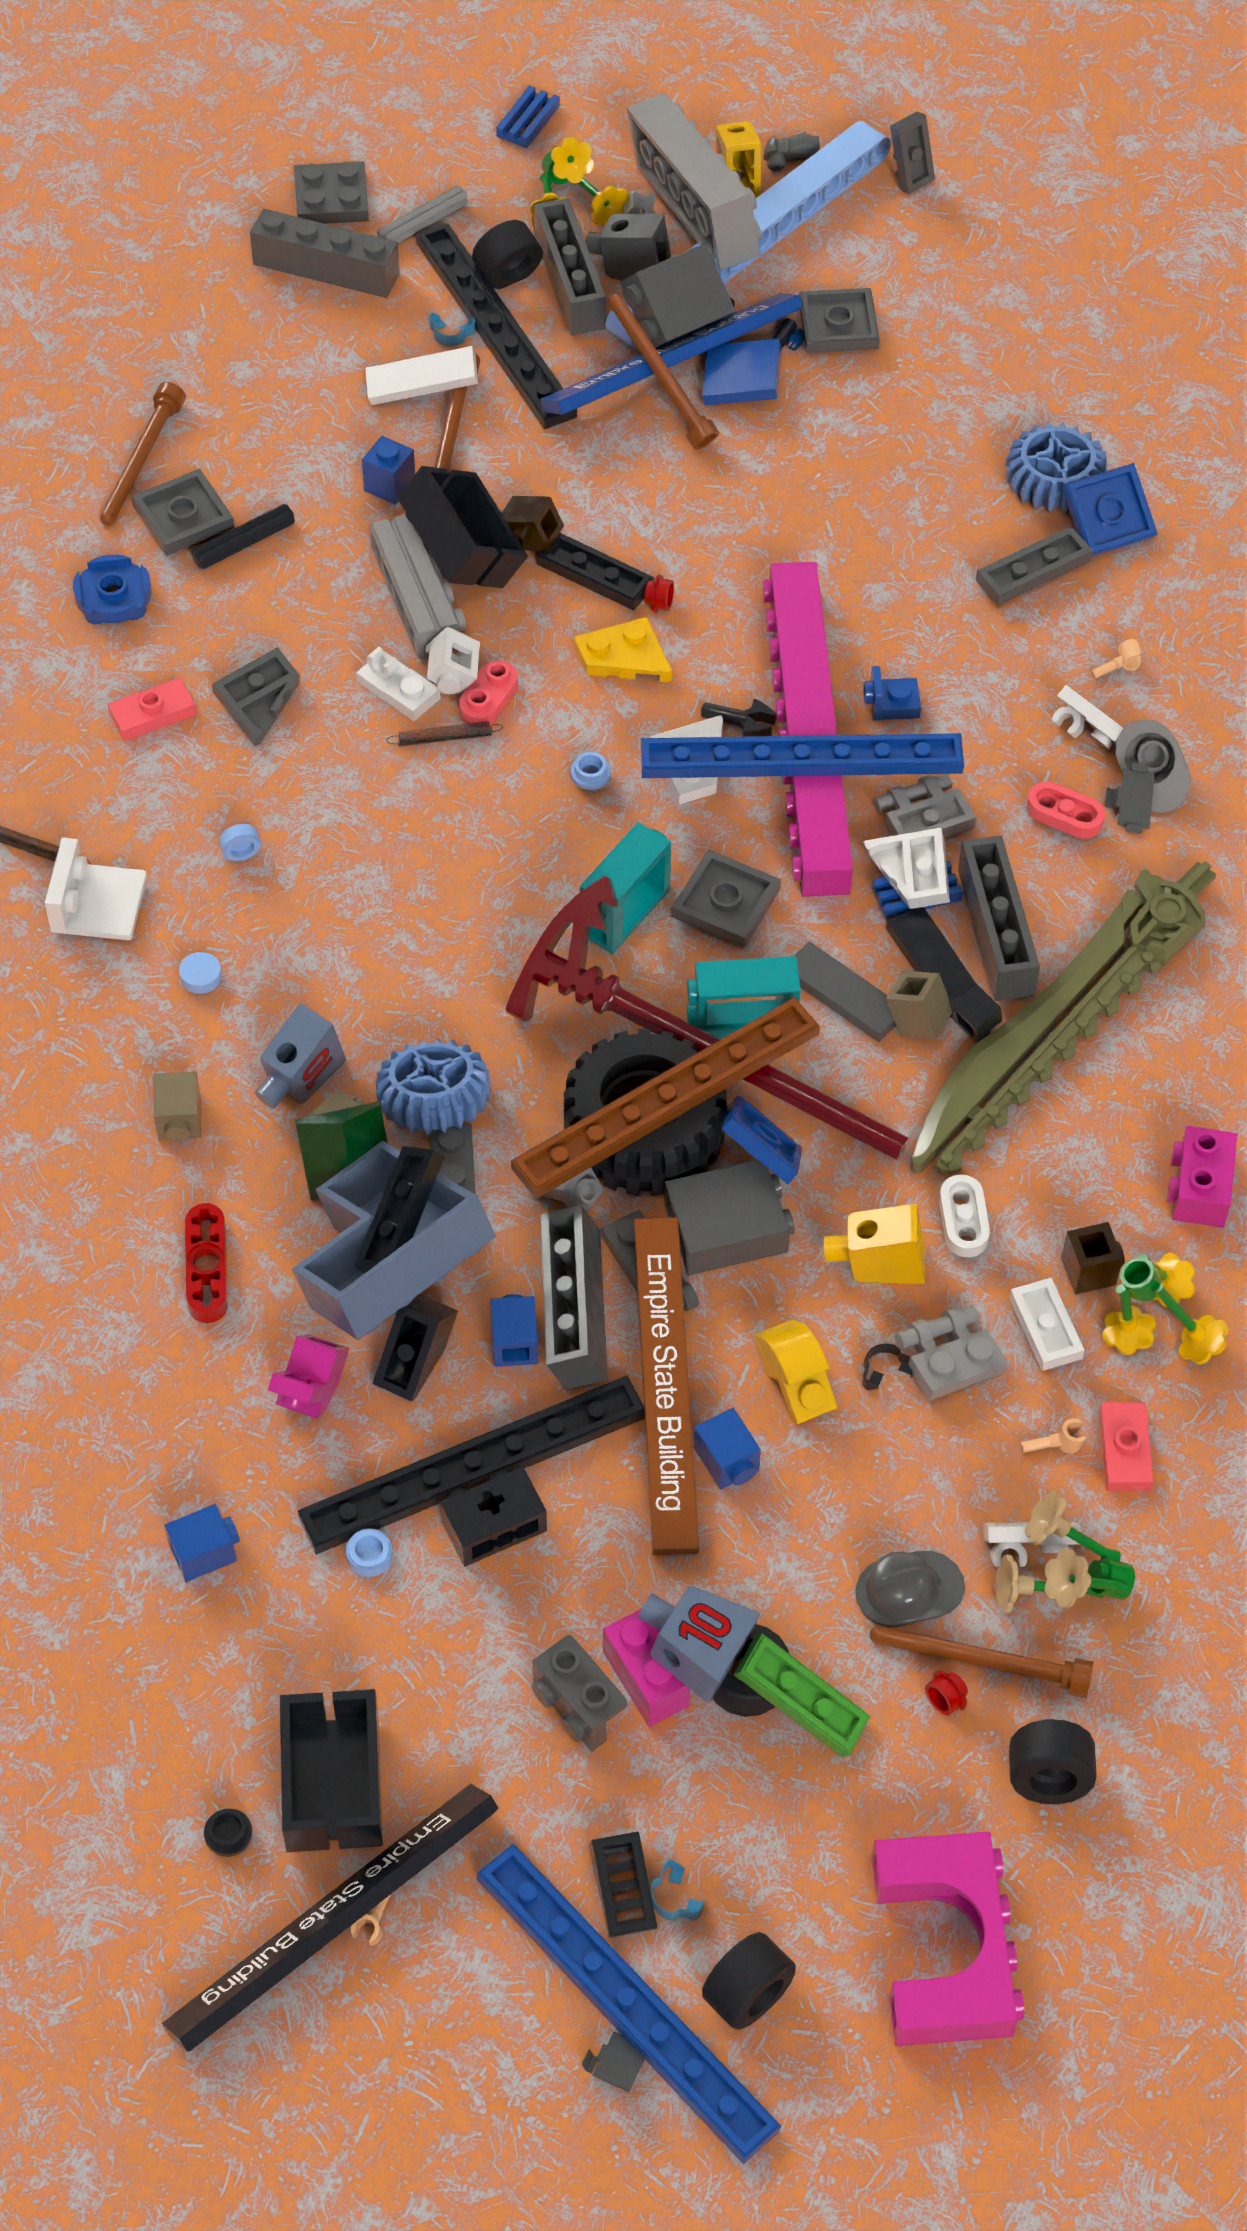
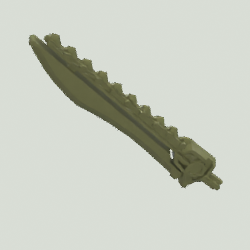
(1156, 934)

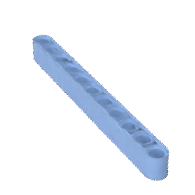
(803, 193)

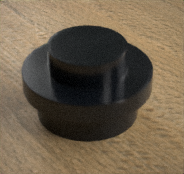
(228, 1832)

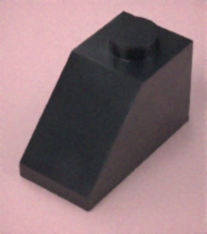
(414, 1346)

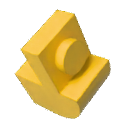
(799, 1365)

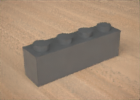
(325, 253)
(570, 266)
(998, 918)
(573, 1297)

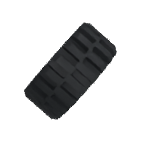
(666, 1152)

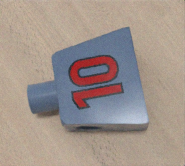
(299, 1058)
(698, 1637)

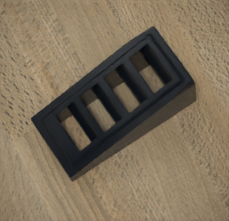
(613, 1845)

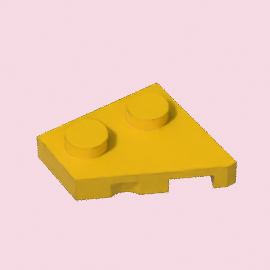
(623, 651)

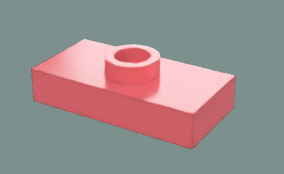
(152, 709)
(1126, 1446)

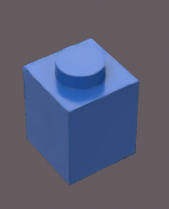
(388, 469)
(514, 1330)
(727, 1449)
(202, 1542)

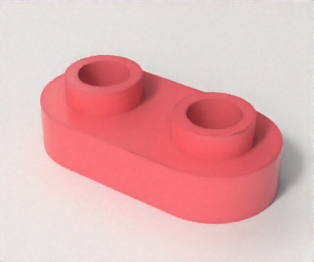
(494, 687)
(1066, 810)

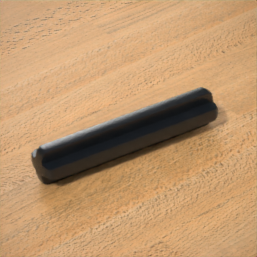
(243, 536)

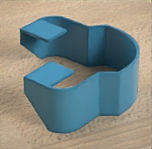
(450, 340)
(676, 1877)

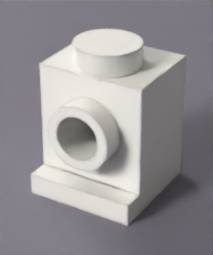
(450, 670)

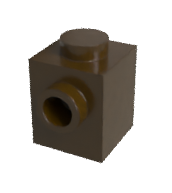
(533, 521)
(1092, 1258)

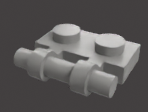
(938, 809)
(954, 1364)

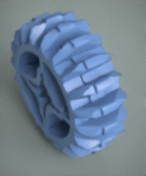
(1049, 459)
(433, 1086)

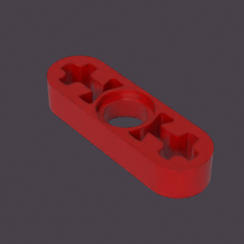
(215, 1277)

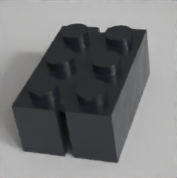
(462, 527)
(330, 1771)

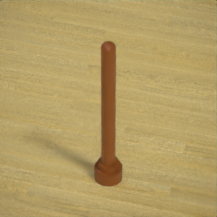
(167, 402)
(451, 425)
(700, 430)
(1072, 1675)

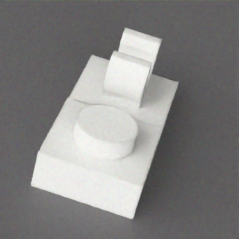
(397, 684)
(1106, 729)
(1012, 1534)

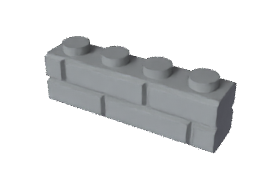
(414, 582)

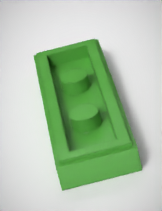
(802, 1695)

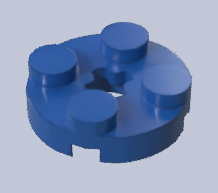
(112, 607)

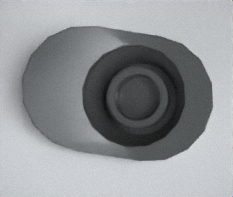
(909, 1588)

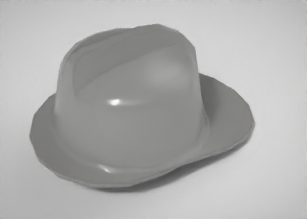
(1155, 745)

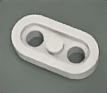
(964, 1219)

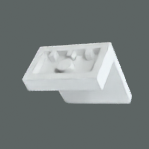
(92, 897)

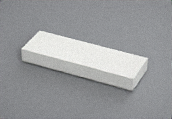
(421, 375)

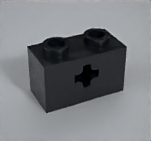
(515, 1517)

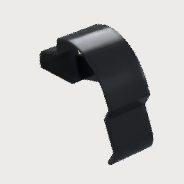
(876, 1377)

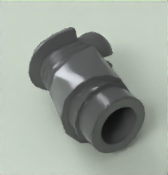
(788, 149)

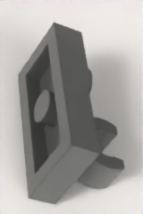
(912, 152)

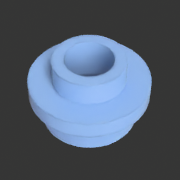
(590, 763)

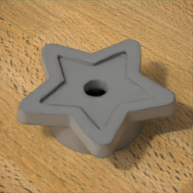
(638, 202)

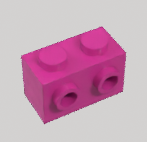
(1203, 1177)
(649, 1685)

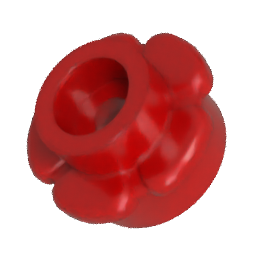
(660, 593)
(947, 1692)

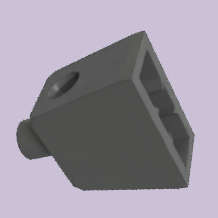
(630, 243)

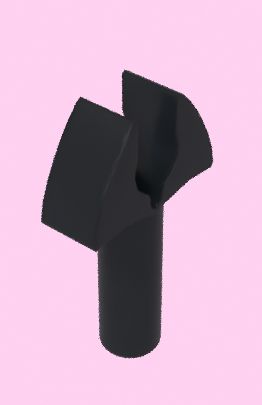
(745, 719)

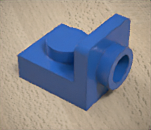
(892, 697)

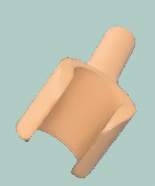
(1128, 658)
(1061, 1440)
(373, 1918)

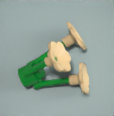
(1068, 1573)

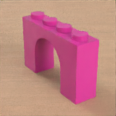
(965, 1875)

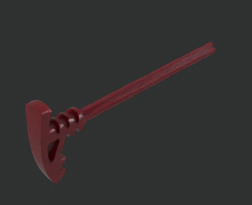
(608, 995)

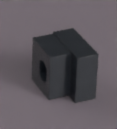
(976, 1013)

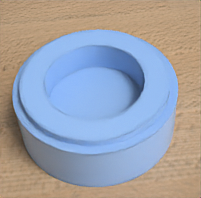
(240, 842)
(200, 973)
(369, 1552)

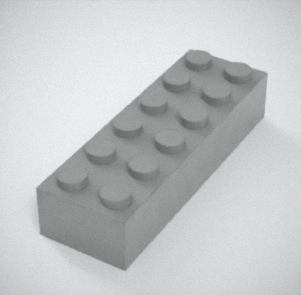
(694, 181)

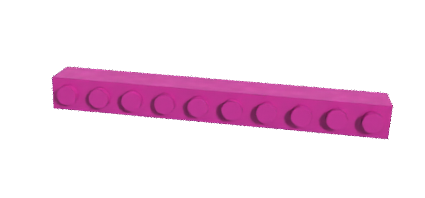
(807, 710)

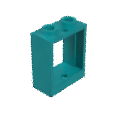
(640, 879)
(739, 980)

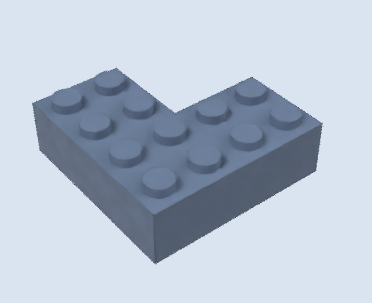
(446, 1235)

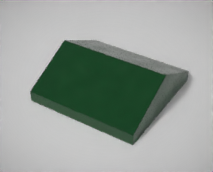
(337, 1140)

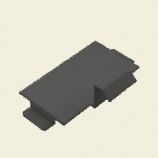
(1133, 798)
(617, 2062)

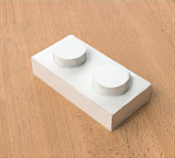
(1046, 1324)

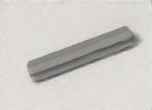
(424, 215)

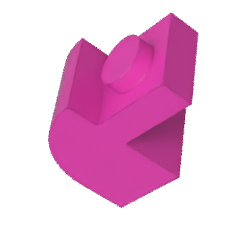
(310, 1375)

